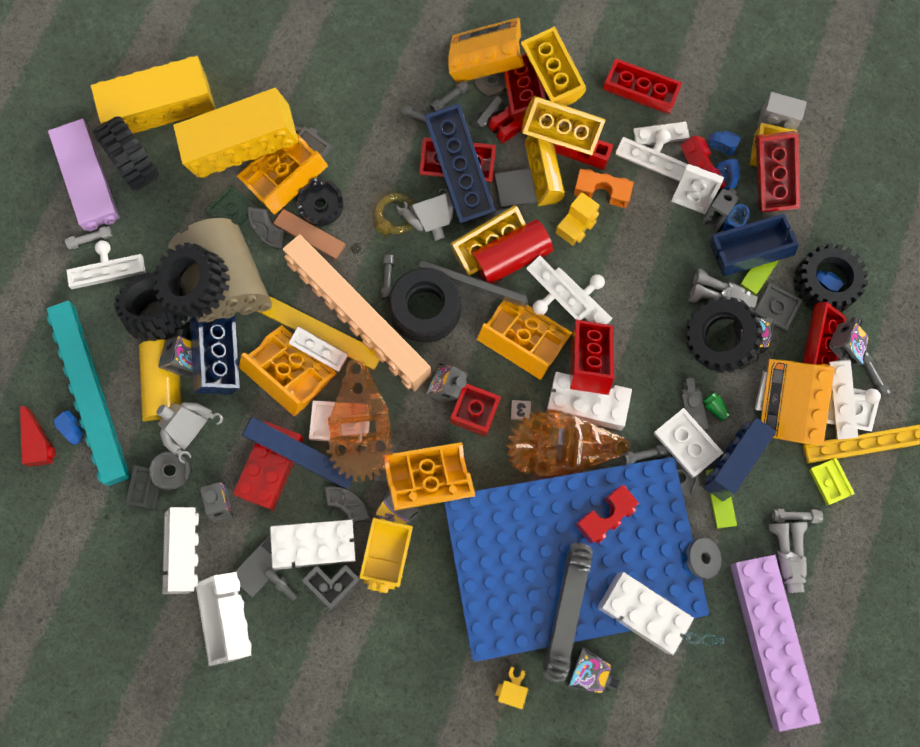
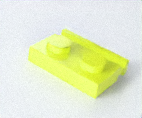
(831, 481)

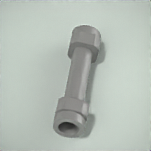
(73, 242)
(780, 516)

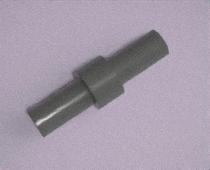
(280, 584)

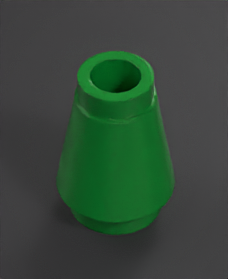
(716, 406)

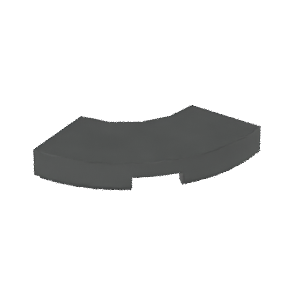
(264, 228)
(347, 502)

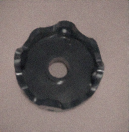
(320, 191)

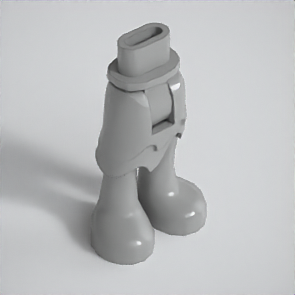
(729, 290)
(792, 564)

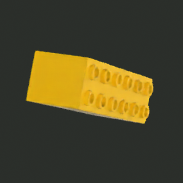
(155, 95)
(236, 133)

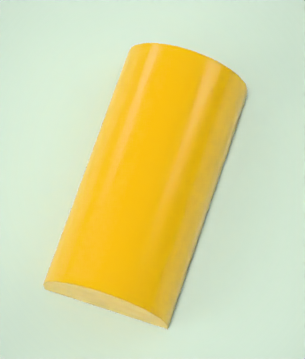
(554, 67)
(562, 125)
(544, 171)
(489, 231)
(157, 384)

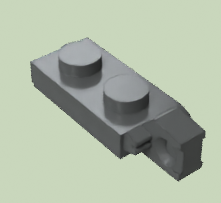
(693, 403)

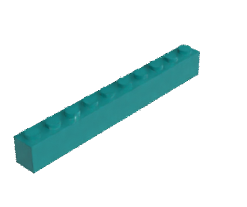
(88, 394)

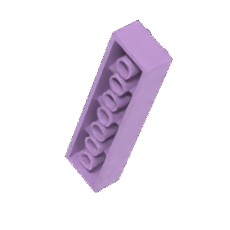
(775, 644)

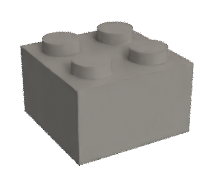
(782, 111)

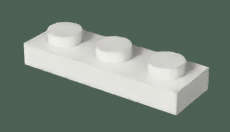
(647, 135)
(318, 348)

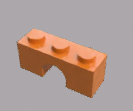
(618, 188)

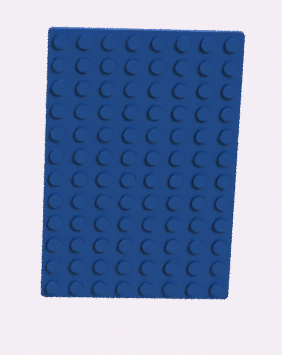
(516, 542)

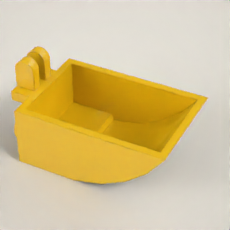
(385, 555)

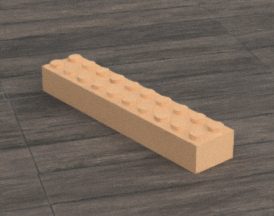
(357, 313)

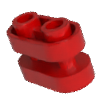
(499, 123)

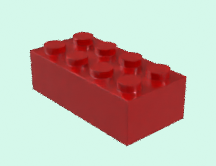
(778, 171)
(592, 357)
(265, 474)

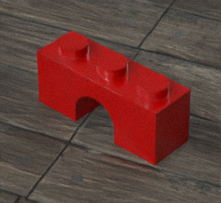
(697, 155)
(597, 159)
(621, 504)

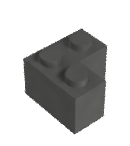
(332, 590)

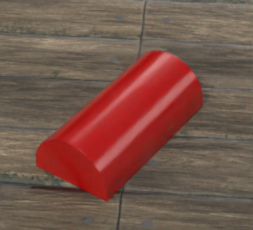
(642, 86)
(521, 87)
(431, 166)
(512, 251)
(821, 329)

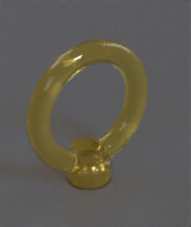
(384, 226)

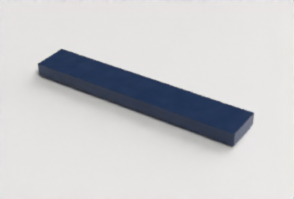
(295, 452)

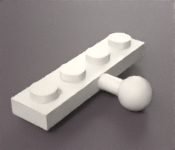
(652, 158)
(105, 270)
(558, 290)
(597, 315)
(845, 399)

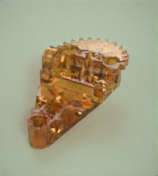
(361, 407)
(582, 444)

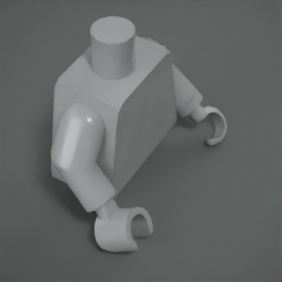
(430, 214)
(182, 424)

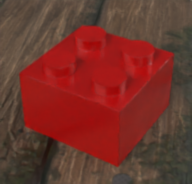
(475, 409)

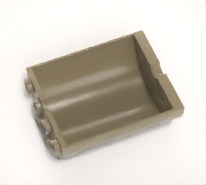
(226, 240)

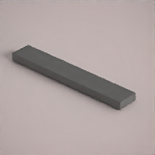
(480, 286)

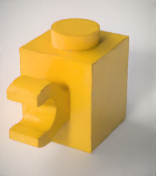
(512, 693)

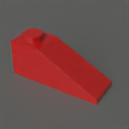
(34, 442)

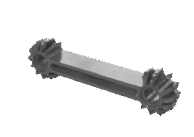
(567, 612)

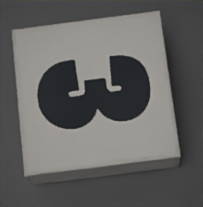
(520, 409)

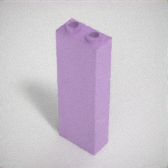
(83, 175)

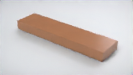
(314, 236)

